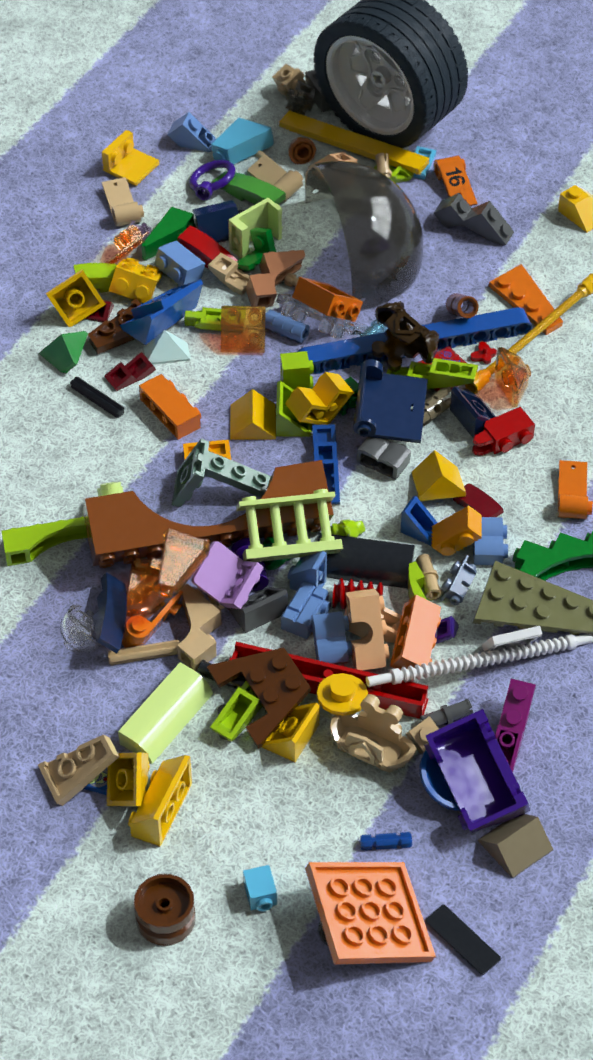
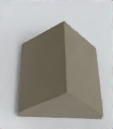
(517, 843)

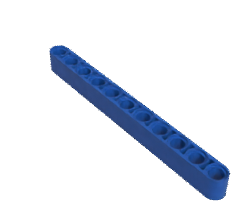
(451, 333)

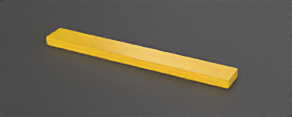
(353, 141)

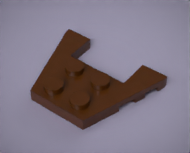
(273, 681)

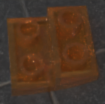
(243, 329)

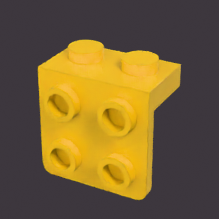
(135, 280)

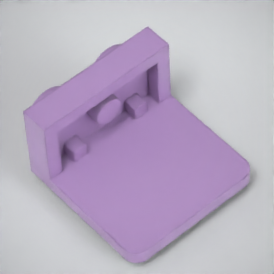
(227, 576)

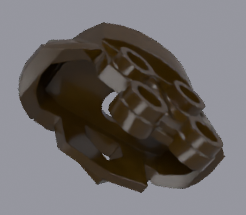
(403, 336)

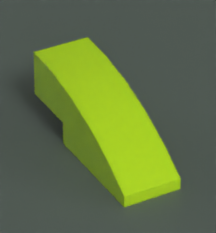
(98, 273)
(237, 713)

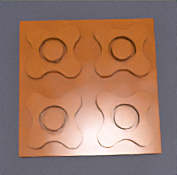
(369, 912)

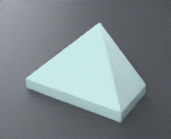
(167, 349)

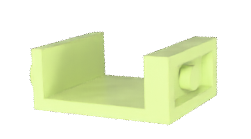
(262, 215)

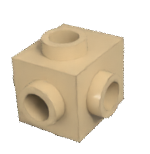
(287, 78)

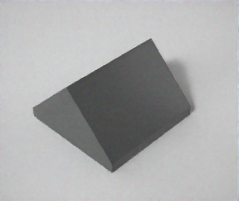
(261, 608)

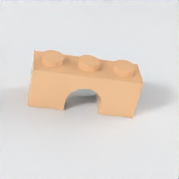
(370, 650)

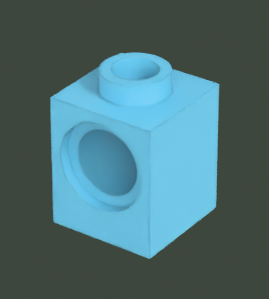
(260, 888)

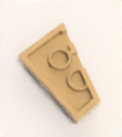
(75, 770)

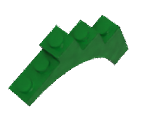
(562, 556)

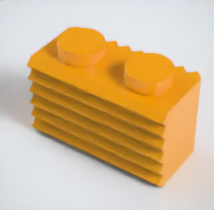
(457, 531)

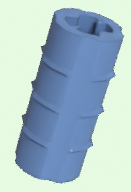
(286, 326)

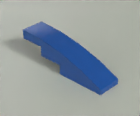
(326, 450)

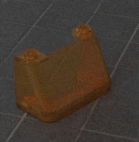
(160, 580)

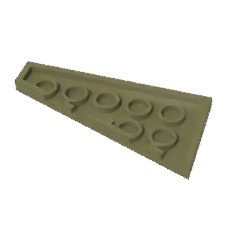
(529, 602)

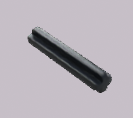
(97, 397)

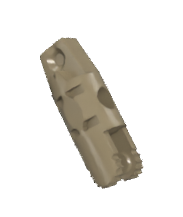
(436, 405)

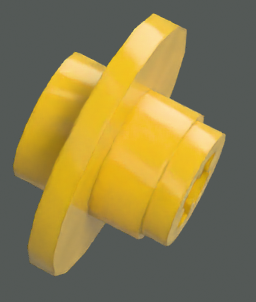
(341, 694)

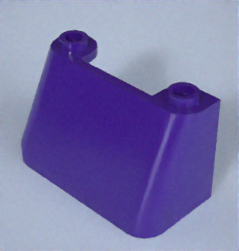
(477, 772)

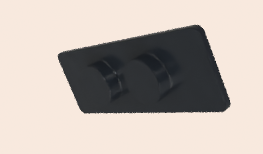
(463, 939)

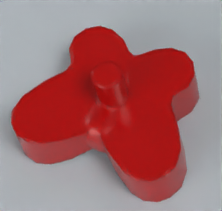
(484, 353)

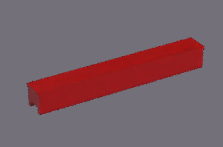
(408, 696)

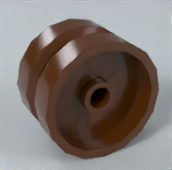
(164, 909)

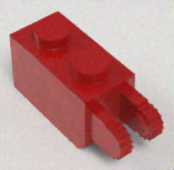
(504, 433)

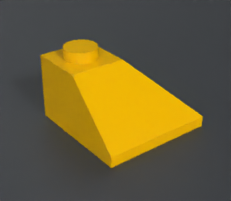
(578, 207)
(127, 779)

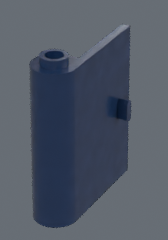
(386, 404)

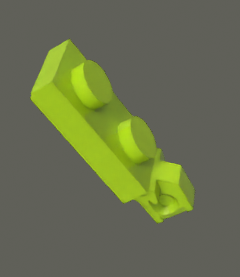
(204, 319)

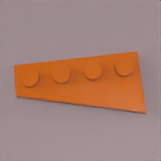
(521, 291)

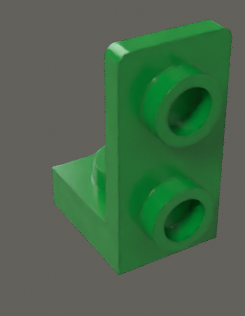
(263, 243)

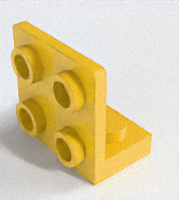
(124, 161)

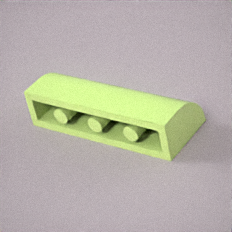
(165, 712)

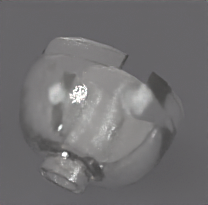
(78, 630)

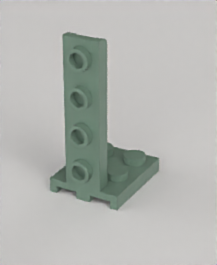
(203, 462)

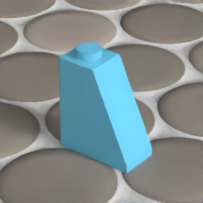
(242, 140)

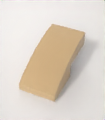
(228, 273)

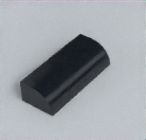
(371, 561)

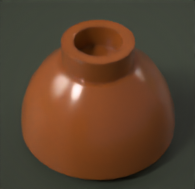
(301, 150)

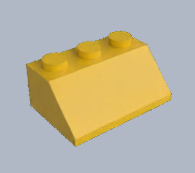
(162, 800)

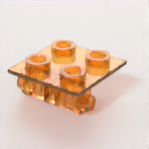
(126, 242)

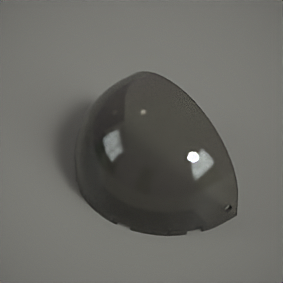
(378, 228)

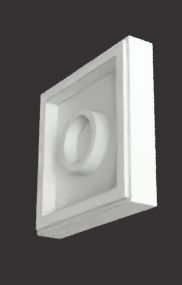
(513, 638)

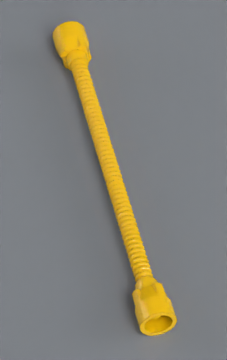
(584, 289)

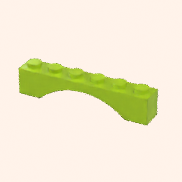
(28, 542)

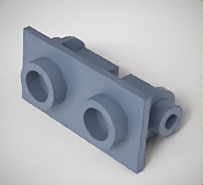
(461, 573)

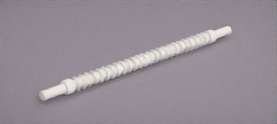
(396, 675)

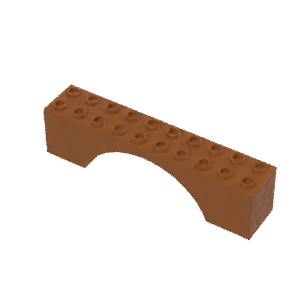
(126, 529)

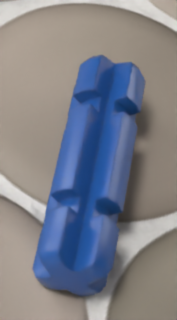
(386, 841)

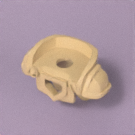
(357, 732)

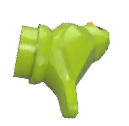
(348, 528)

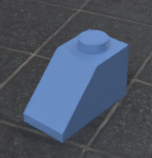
(309, 569)

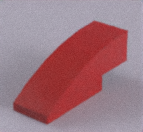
(202, 245)

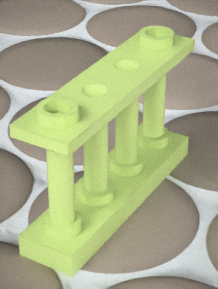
(279, 548)

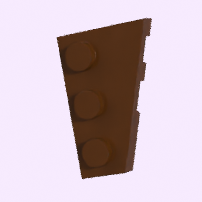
(109, 333)

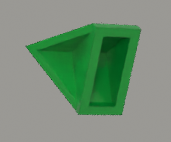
(65, 350)

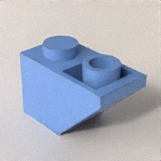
(191, 134)

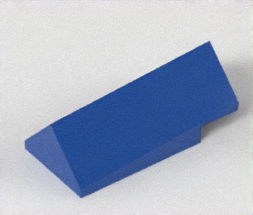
(162, 311)

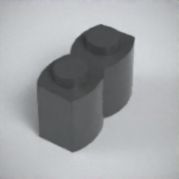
(384, 456)

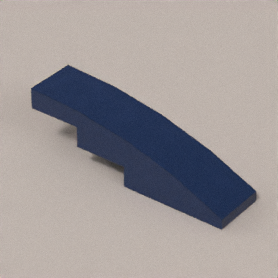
(111, 616)

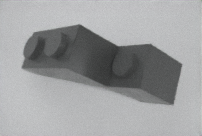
(481, 219)

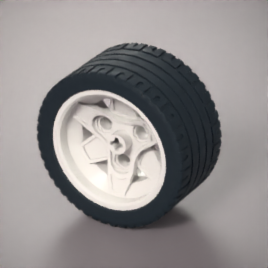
(391, 69)

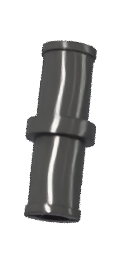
(448, 714)

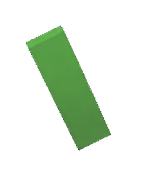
(251, 189)

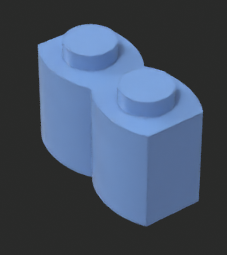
(491, 545)
(330, 637)

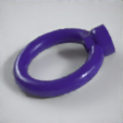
(205, 189)

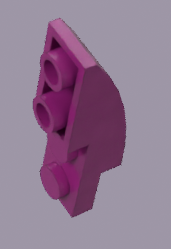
(514, 719)

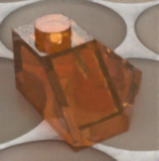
(511, 375)

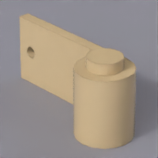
(276, 176)
(121, 202)

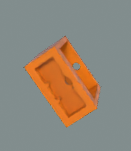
(327, 299)

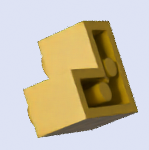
(322, 401)

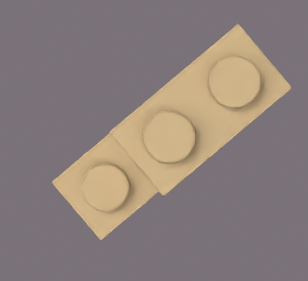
(202, 620)

